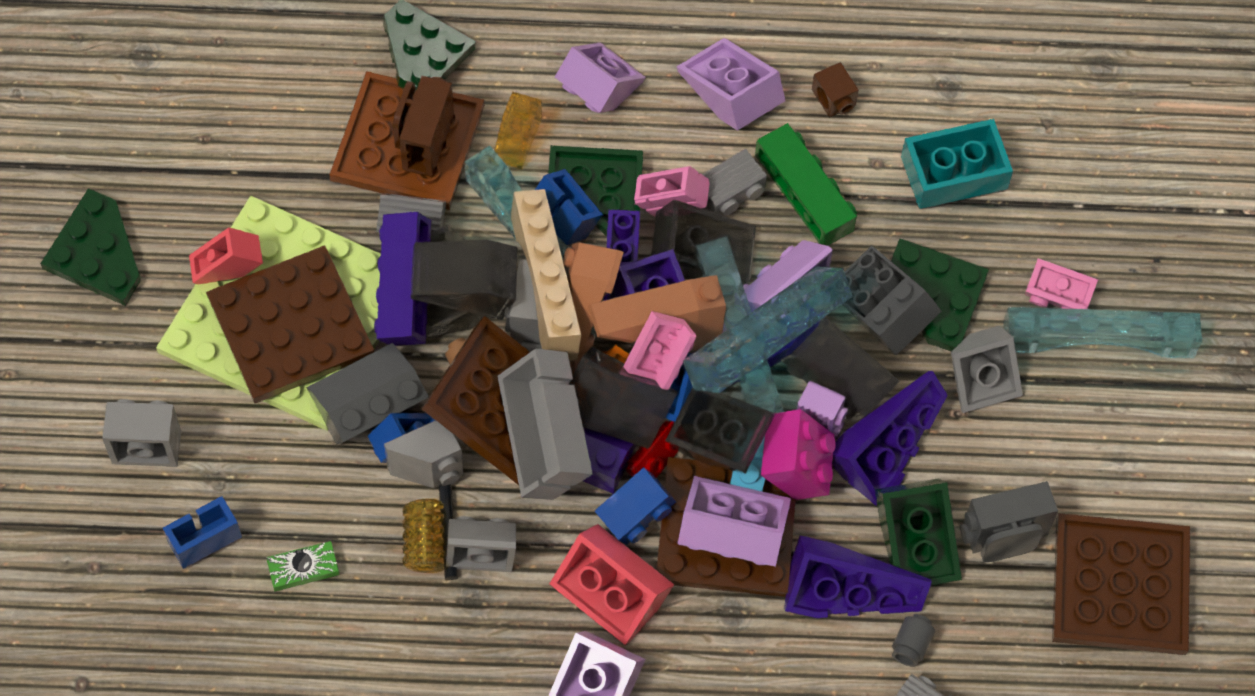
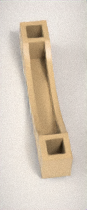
(553, 299)

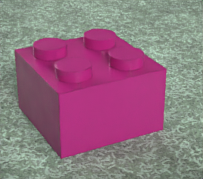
(798, 455)

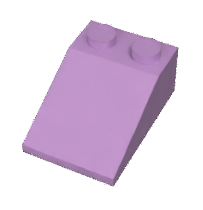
(733, 83)
(596, 669)

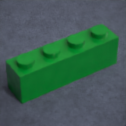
(806, 185)

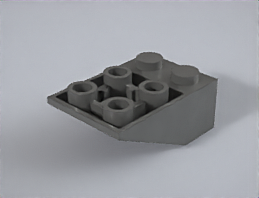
(888, 300)

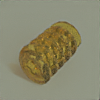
(421, 536)

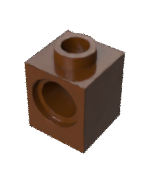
(835, 90)

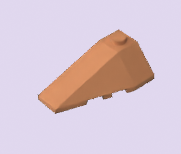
(590, 277)
(694, 300)

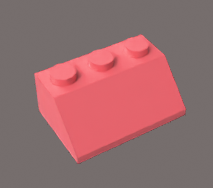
(611, 583)

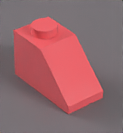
(226, 257)

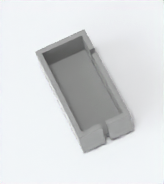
(544, 424)

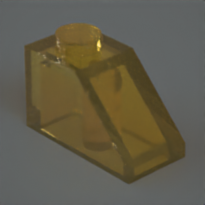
(518, 129)

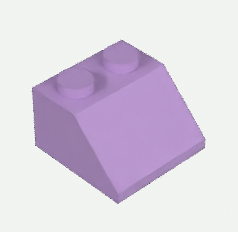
(598, 76)

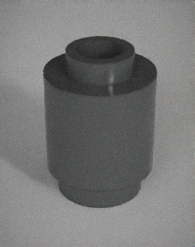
(913, 640)

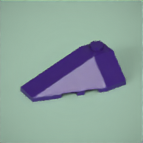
(881, 443)
(842, 581)

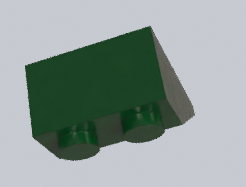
(920, 529)

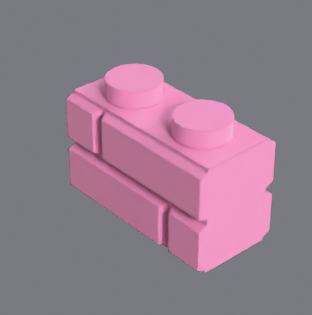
(679, 184)

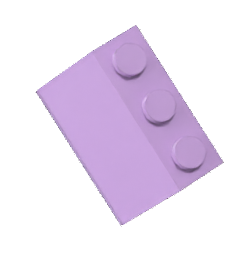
(792, 265)
(734, 521)

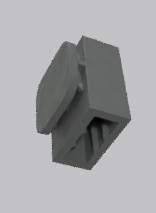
(1009, 521)

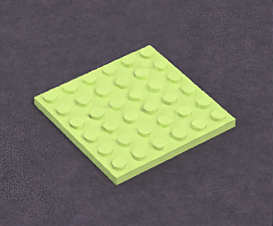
(197, 337)

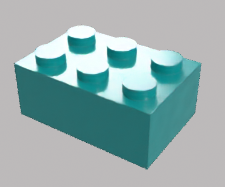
(956, 163)

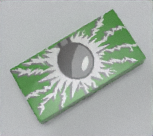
(302, 566)

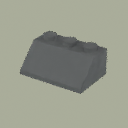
(367, 393)

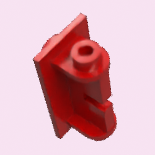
(657, 455)

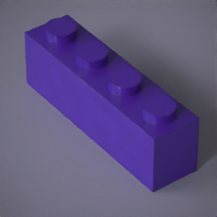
(399, 317)

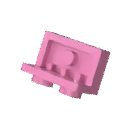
(1059, 287)
(661, 349)

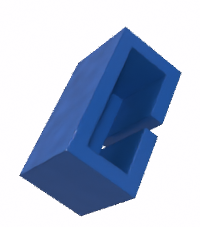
(570, 207)
(635, 506)
(217, 531)

